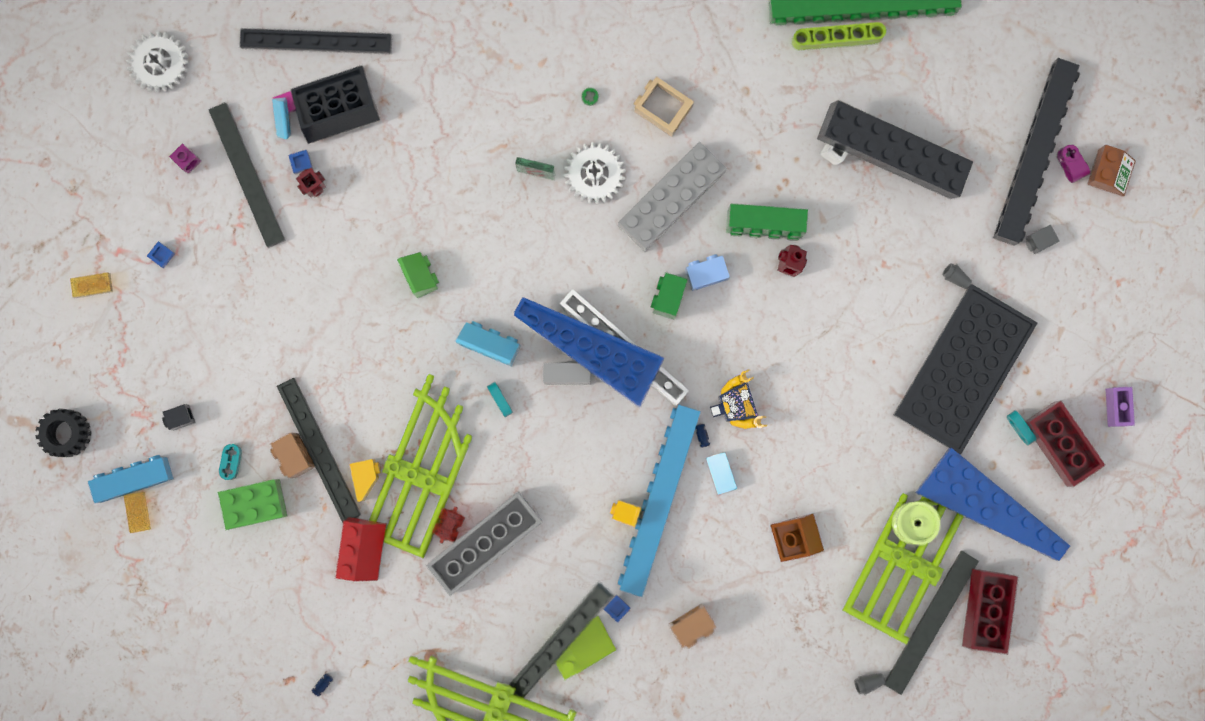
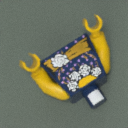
(738, 404)

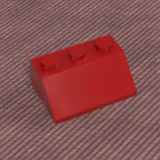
(360, 550)

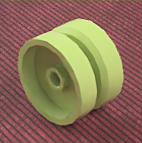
(919, 534)

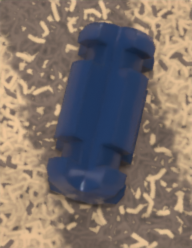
(702, 435)
(322, 684)

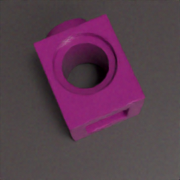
(185, 158)

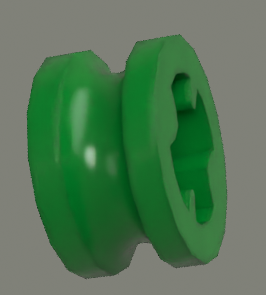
(584, 95)

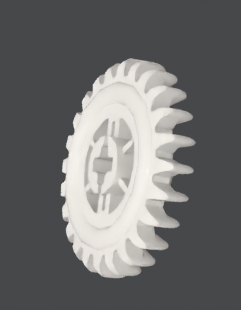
(142, 53)
(595, 191)

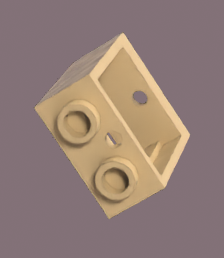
(679, 117)

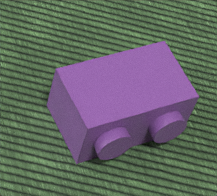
(1120, 406)

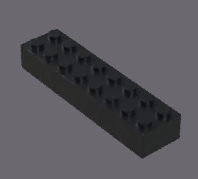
(894, 150)

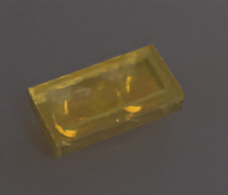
(91, 285)
(137, 512)

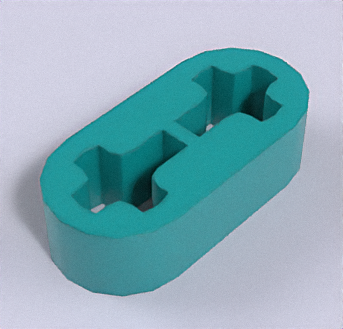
(499, 399)
(1021, 427)
(225, 460)

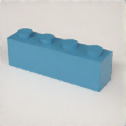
(130, 480)

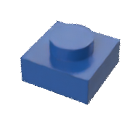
(300, 161)
(160, 254)
(617, 608)

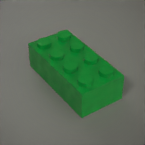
(766, 221)

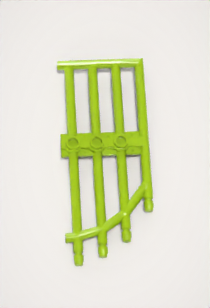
(419, 476)
(906, 560)
(496, 710)

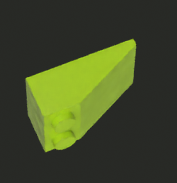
(586, 649)

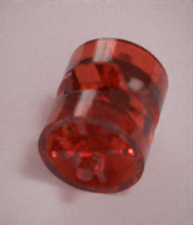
(449, 523)

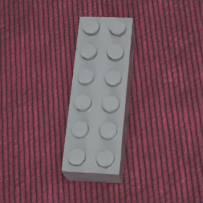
(672, 196)
(484, 543)

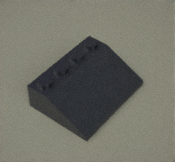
(334, 104)

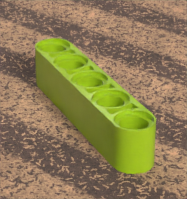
(846, 31)

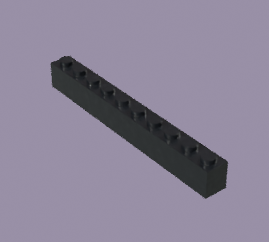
(1036, 152)

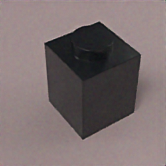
(178, 417)

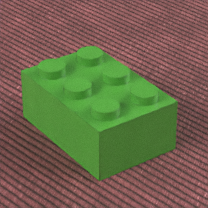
(252, 504)

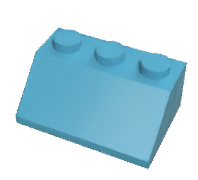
(488, 343)

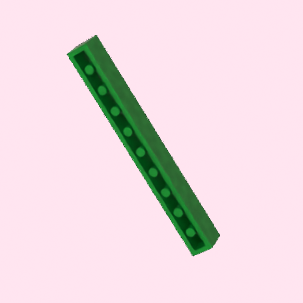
(836, 10)

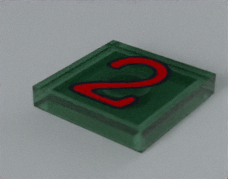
(535, 168)

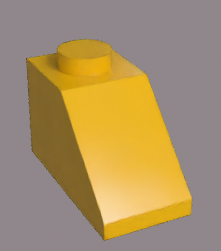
(364, 477)
(625, 513)

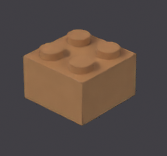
(292, 455)
(692, 626)

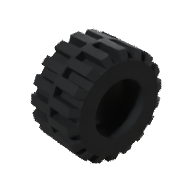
(48, 429)

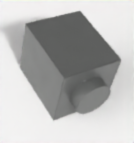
(1041, 239)

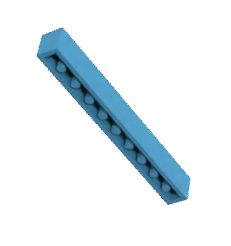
(659, 501)

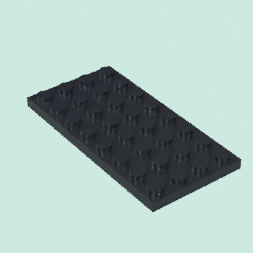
(965, 369)

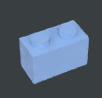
(707, 272)

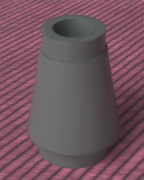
(955, 275)
(868, 683)

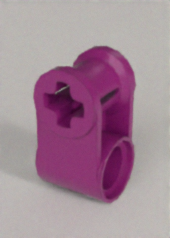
(1074, 165)

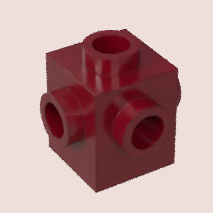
(306, 178)
(792, 260)

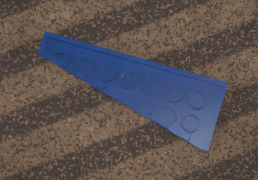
(611, 359)
(972, 494)

